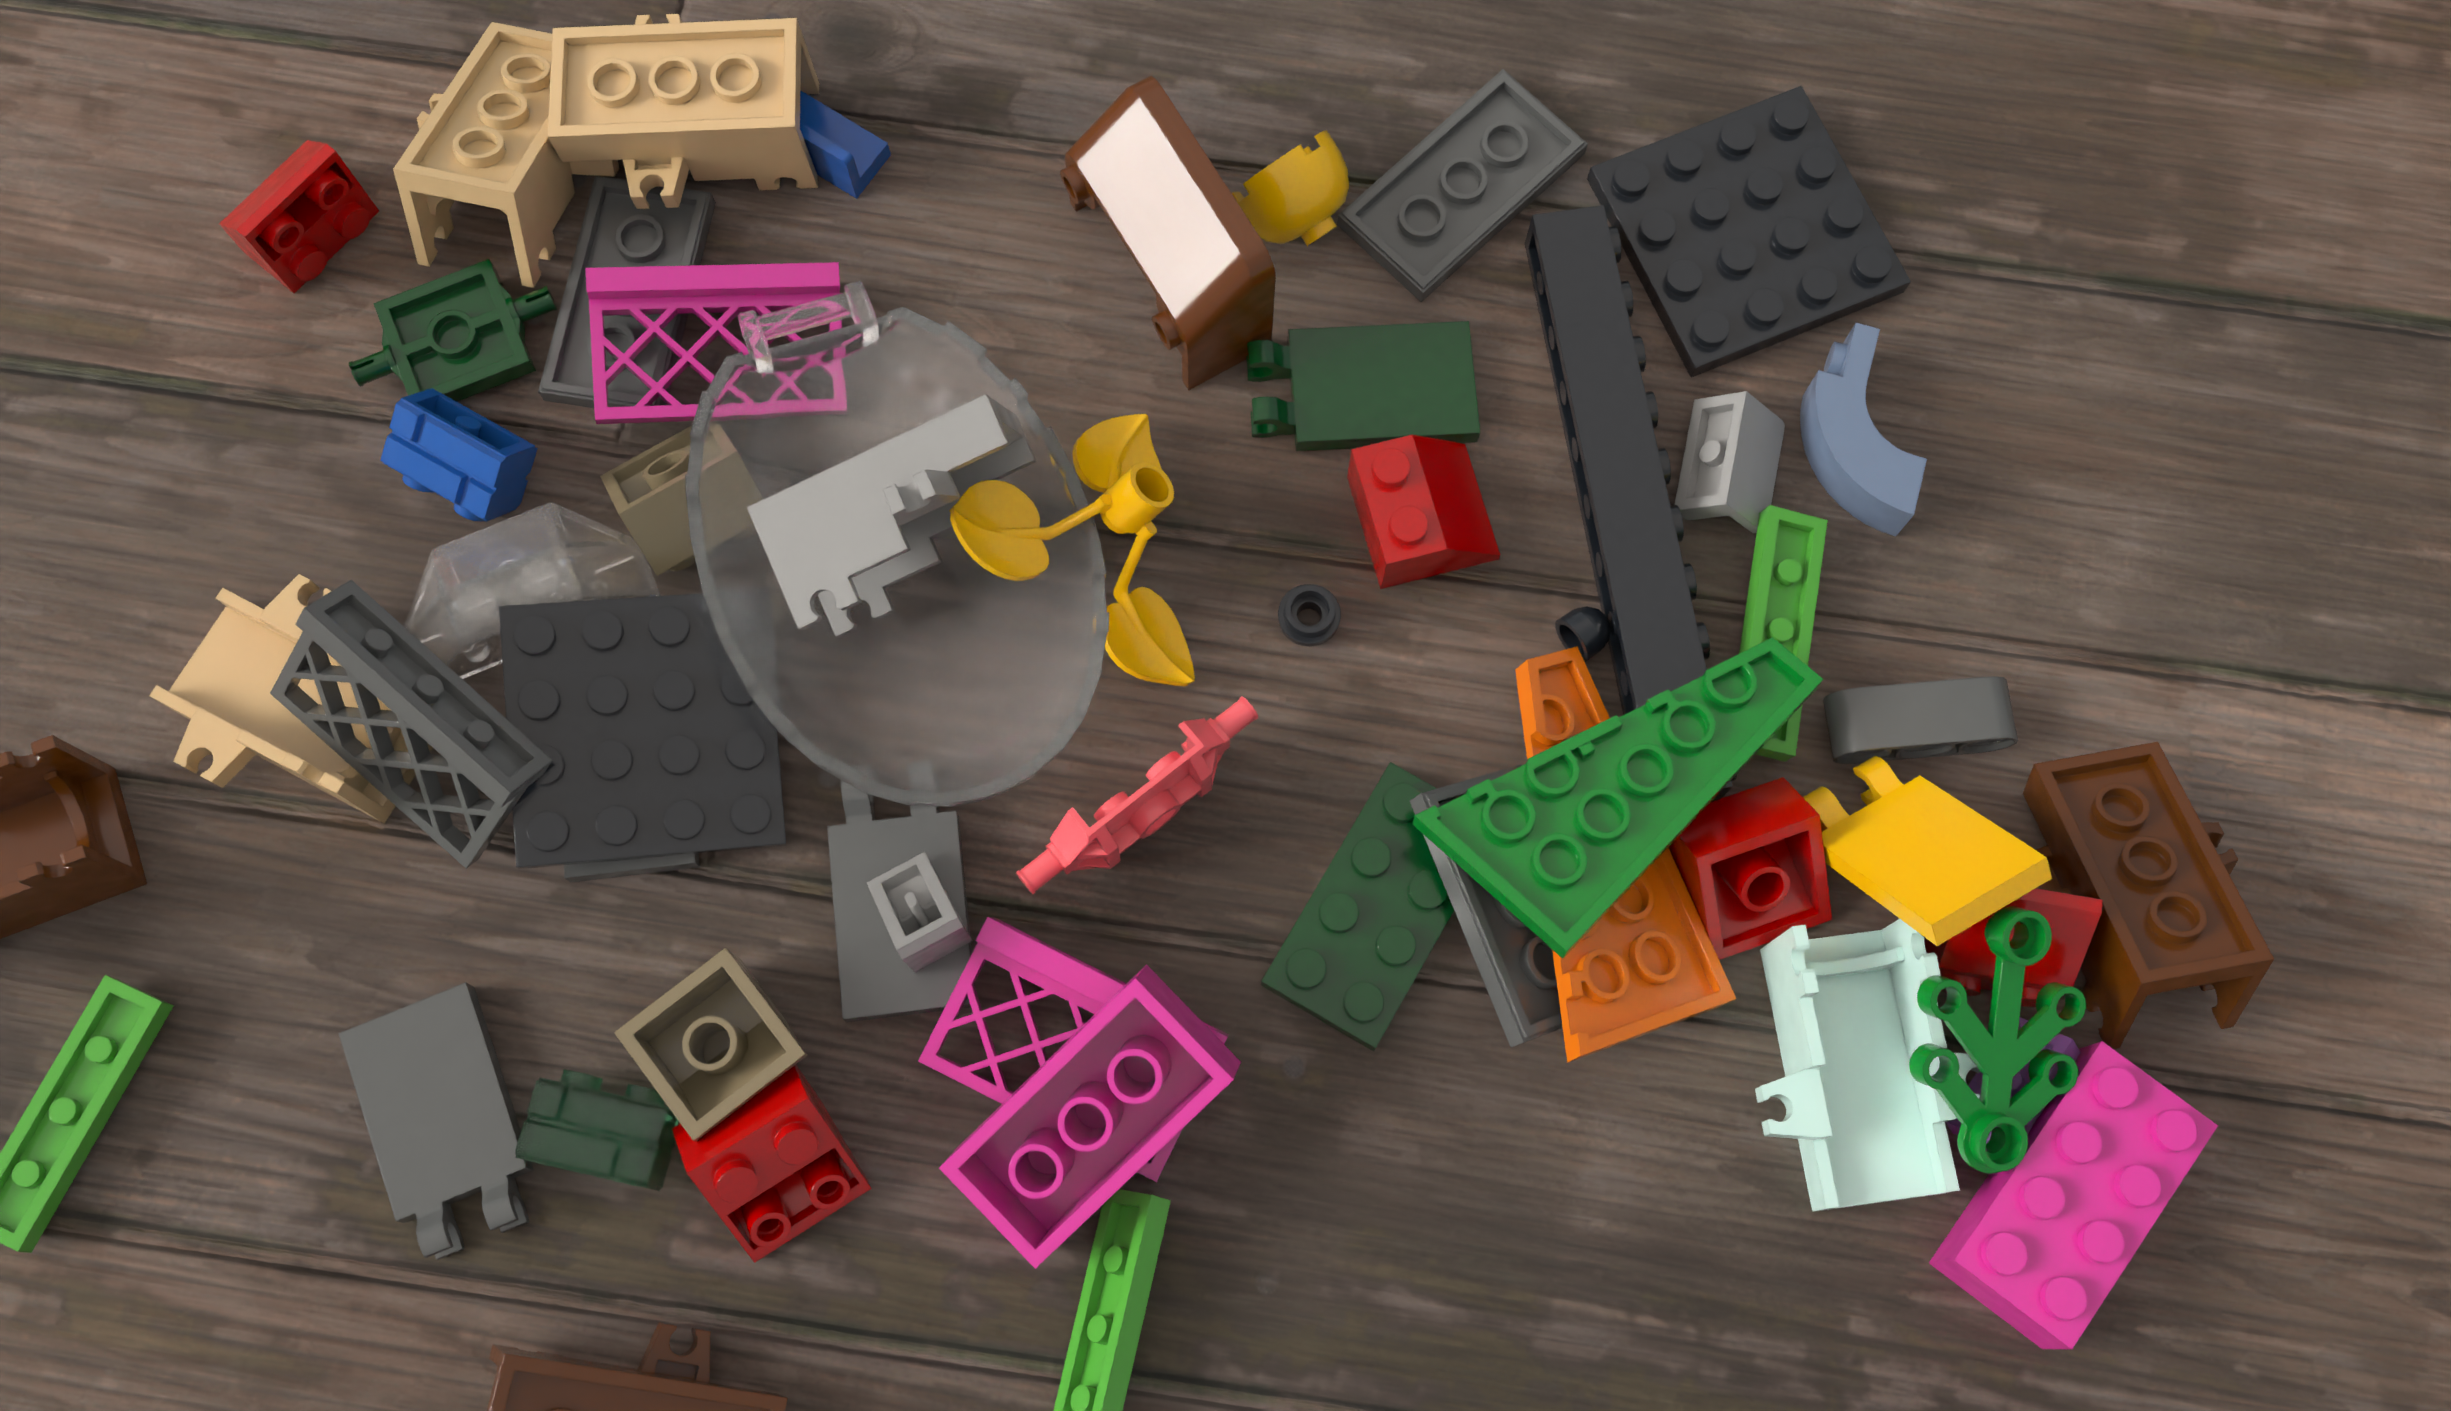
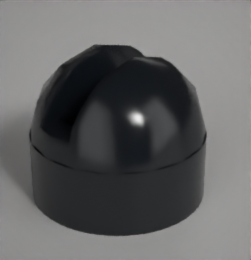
(1584, 628)

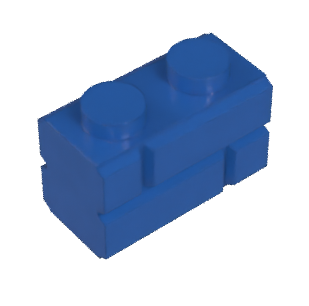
(458, 455)

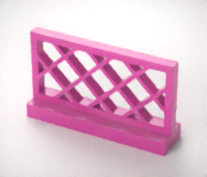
(683, 291)
(1045, 967)

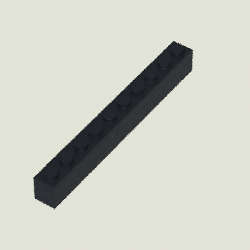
(1616, 456)

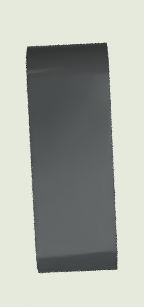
(1920, 720)

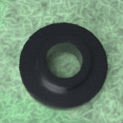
(1309, 597)

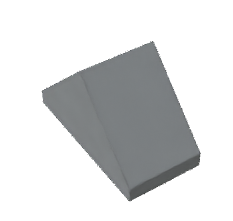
(918, 912)

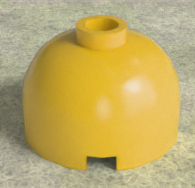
(1297, 193)

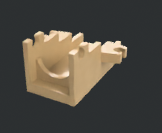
(683, 100)
(492, 150)
(236, 717)

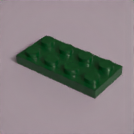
(1367, 919)

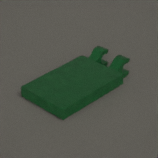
(1368, 385)

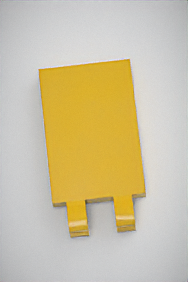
(1925, 853)

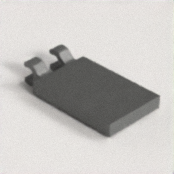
(871, 972)
(438, 1115)

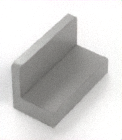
(1730, 459)

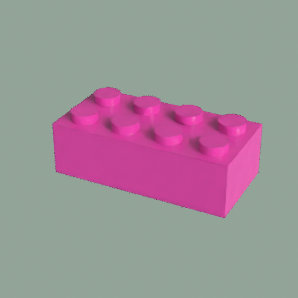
(1091, 1116)
(2069, 1217)

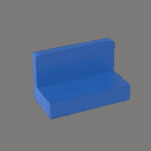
(840, 148)

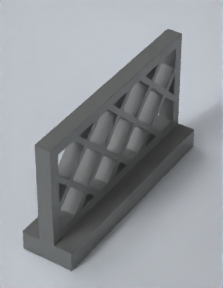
(423, 701)

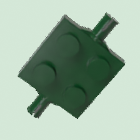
(455, 334)

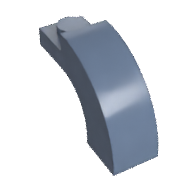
(1846, 449)

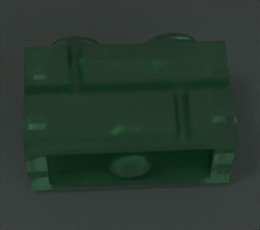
(597, 1131)

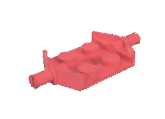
(1129, 818)

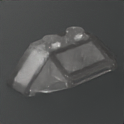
(519, 561)

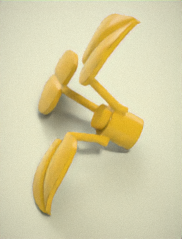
(1114, 457)

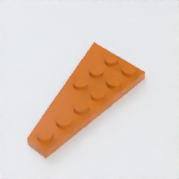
(1650, 952)

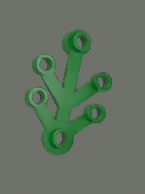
(2003, 1048)

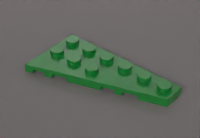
(1602, 807)

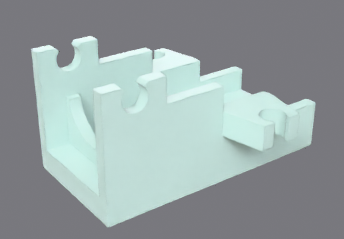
(1846, 1046)

